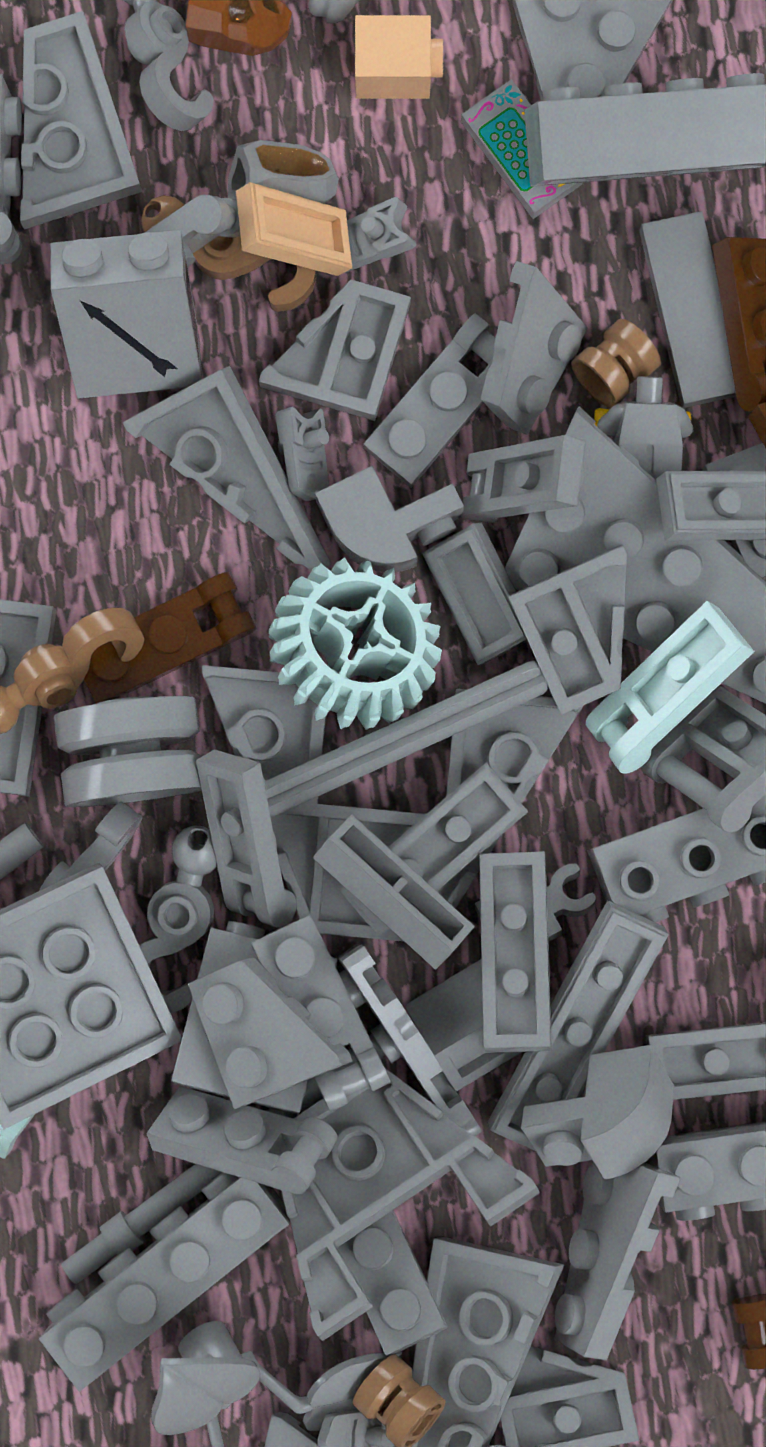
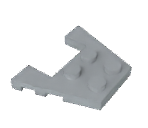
(384, 1154)

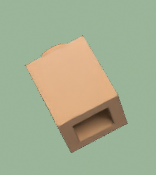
(396, 56)

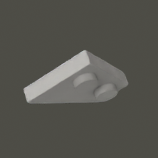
(531, 351)
(345, 352)
(577, 628)
(260, 1033)
(567, 1404)

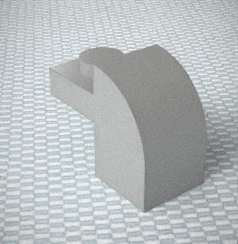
(373, 531)
(616, 1121)

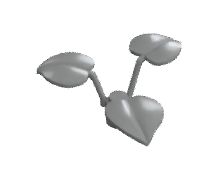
(216, 1375)

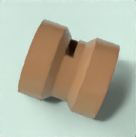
(616, 362)
(398, 1402)

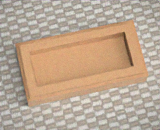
(293, 229)

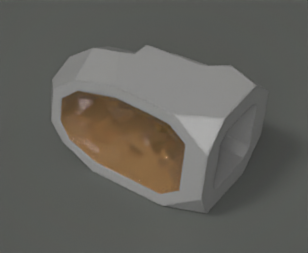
(283, 168)

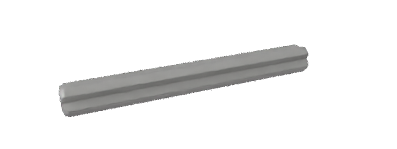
(404, 737)

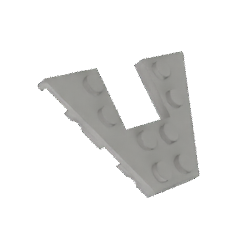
(281, 736)

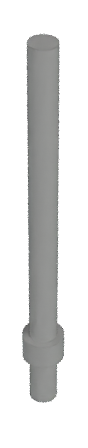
(127, 1230)

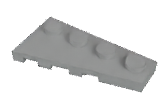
(491, 1314)

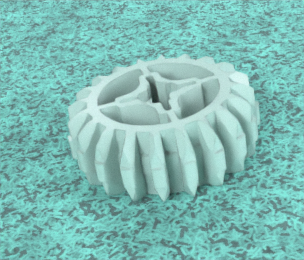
(400, 658)

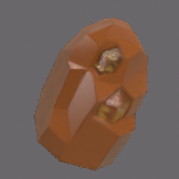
(238, 25)

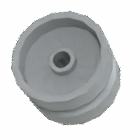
(129, 742)

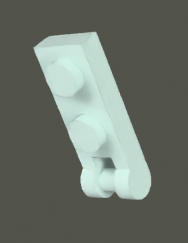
(668, 686)

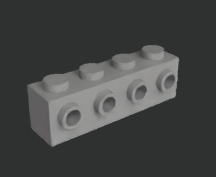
(647, 133)
(680, 862)
(715, 1169)
(162, 1279)

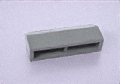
(385, 899)

